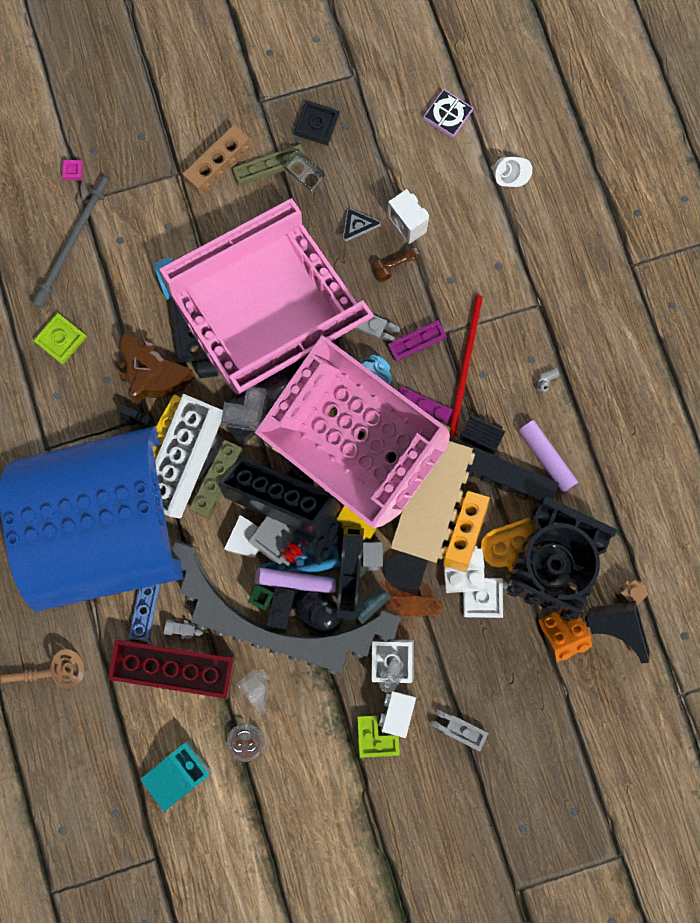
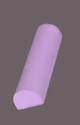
(547, 456)
(295, 580)

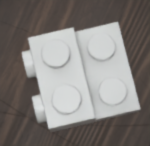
(466, 582)

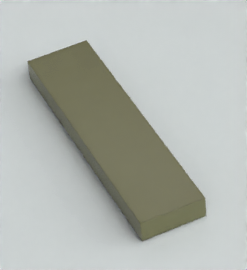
(265, 165)

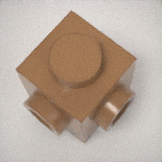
(632, 591)

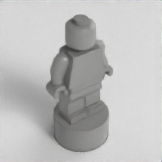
(186, 630)

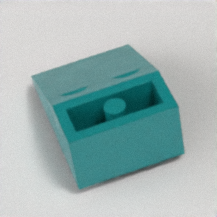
(176, 776)

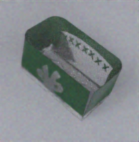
(307, 163)

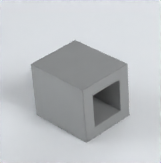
(373, 556)

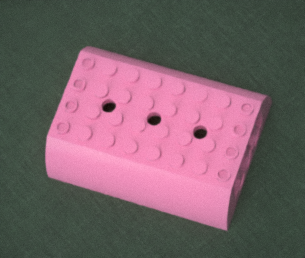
(330, 447)

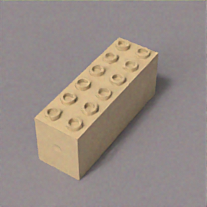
(429, 511)

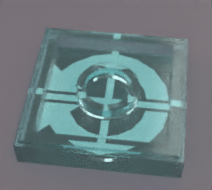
(372, 604)

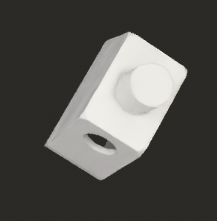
(239, 538)

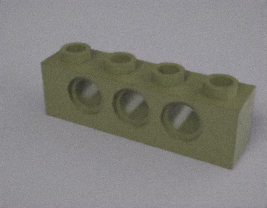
(209, 492)

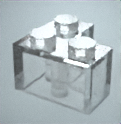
(248, 415)

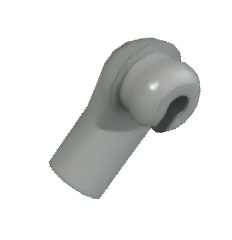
(544, 379)

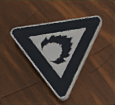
(358, 224)

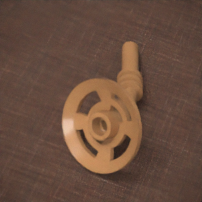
(56, 673)

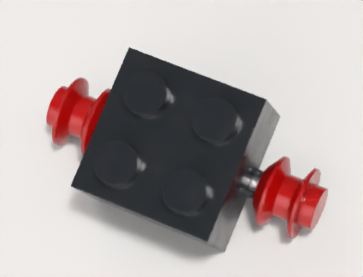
(312, 547)

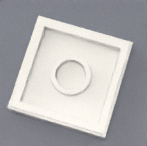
(485, 603)

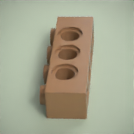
(219, 150)

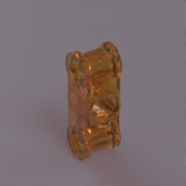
(414, 606)

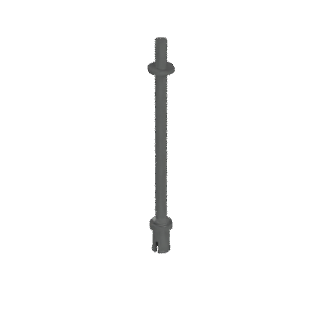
(46, 288)

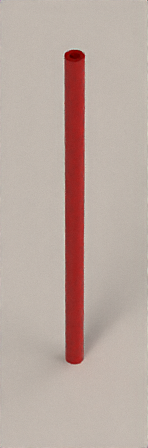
(465, 365)

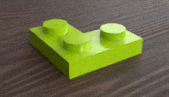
(371, 743)

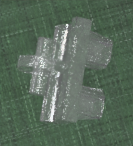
(391, 676)

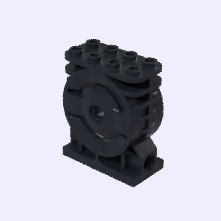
(581, 536)

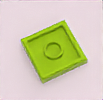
(60, 338)

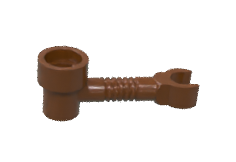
(382, 269)

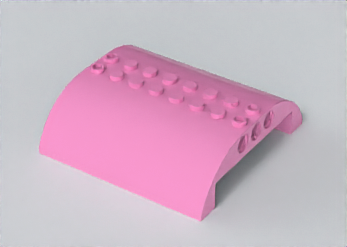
(261, 297)

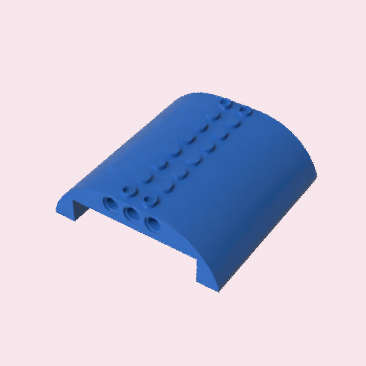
(86, 521)

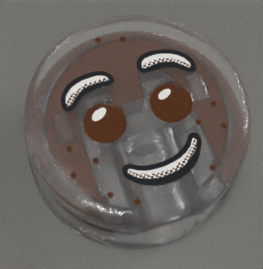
(245, 742)

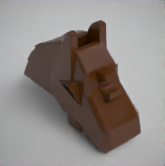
(149, 372)

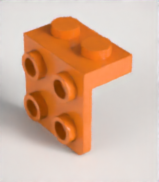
(565, 636)

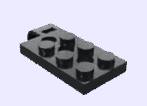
(185, 345)

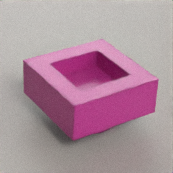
(72, 170)

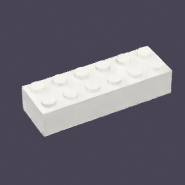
(185, 452)

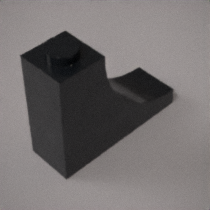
(622, 622)

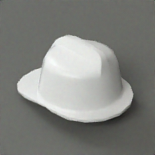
(512, 171)

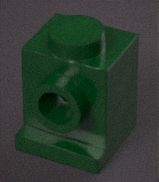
(261, 596)

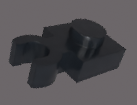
(129, 414)

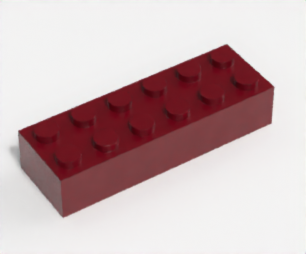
(171, 669)

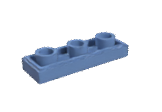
(142, 624)

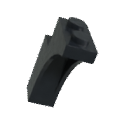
(350, 573)

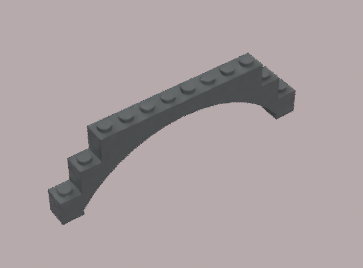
(219, 615)

